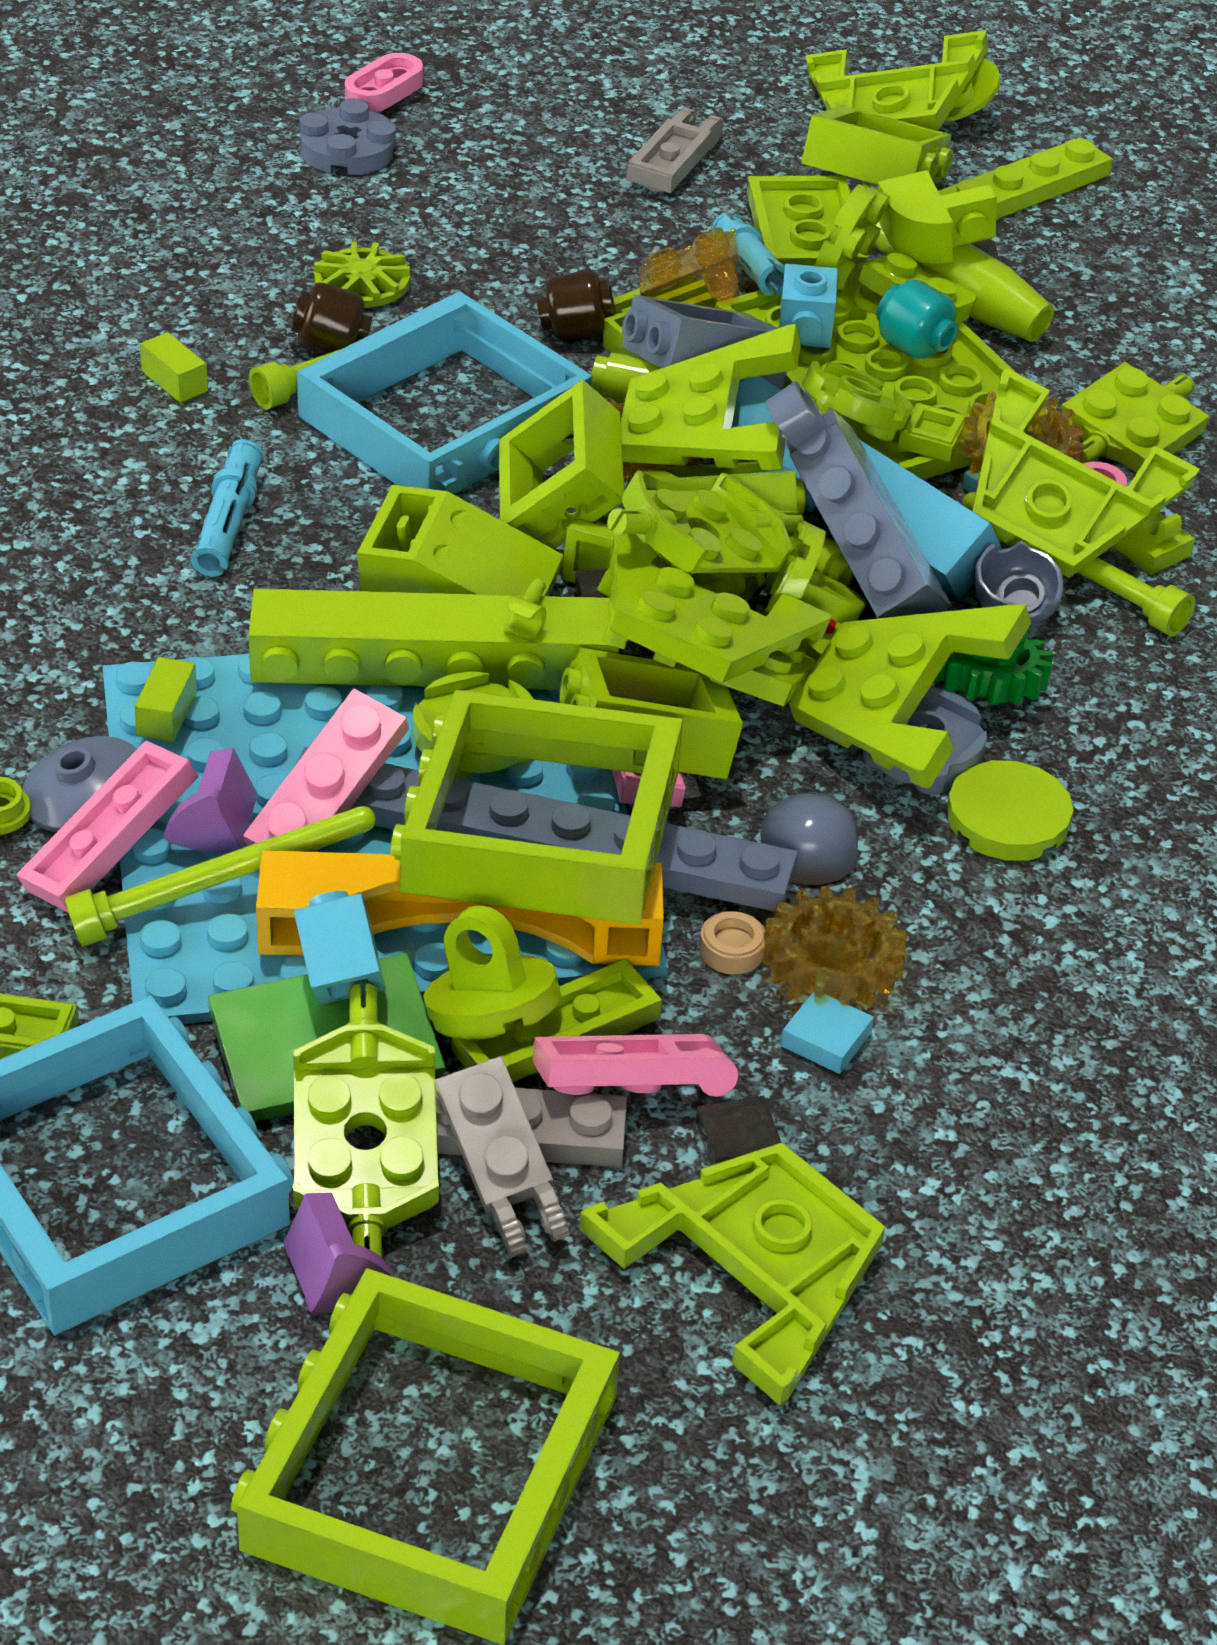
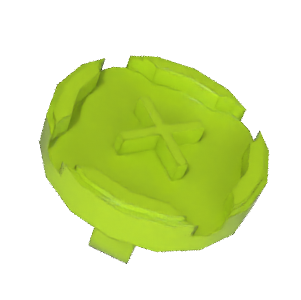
(805, 584)
(485, 988)

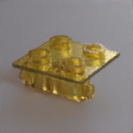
(711, 256)

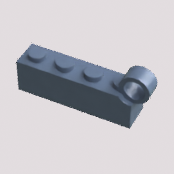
(857, 507)

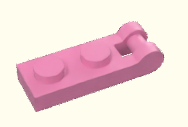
(633, 1062)

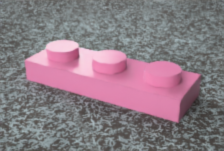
(332, 768)
(108, 824)

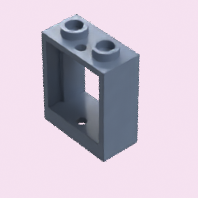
(677, 331)

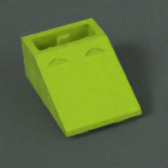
(448, 546)

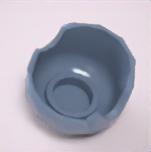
(1019, 577)
(819, 831)

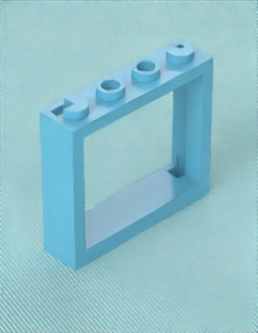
(336, 384)
(173, 1244)

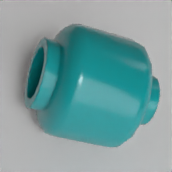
(917, 319)

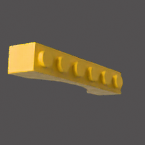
(295, 877)

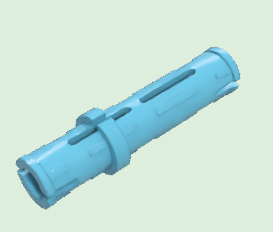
(753, 255)
(232, 493)

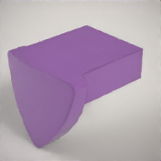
(219, 811)
(325, 1254)

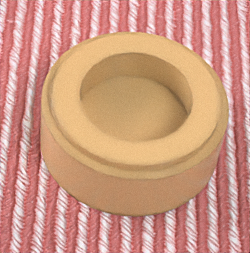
(732, 942)

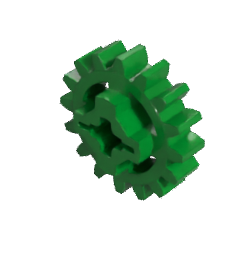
(1000, 679)

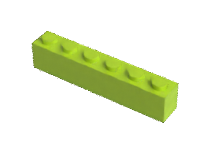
(414, 638)

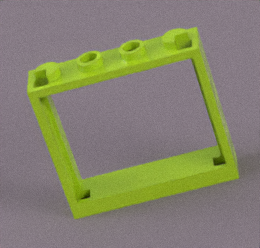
(532, 873)
(384, 1567)

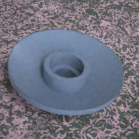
(71, 777)

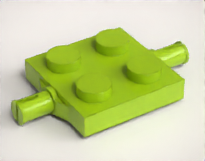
(1132, 413)

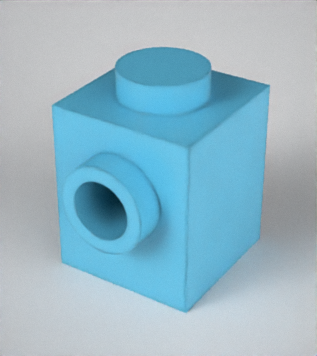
(809, 302)
(338, 945)

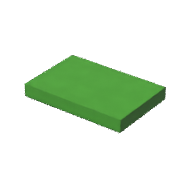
(271, 1019)

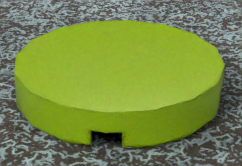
(1009, 810)

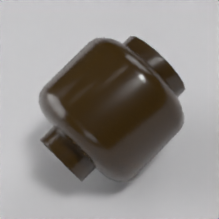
(576, 306)
(329, 318)

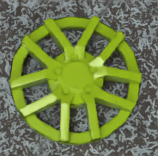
(365, 272)

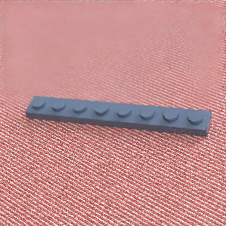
(690, 857)

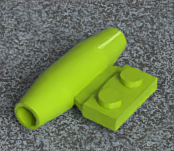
(974, 282)

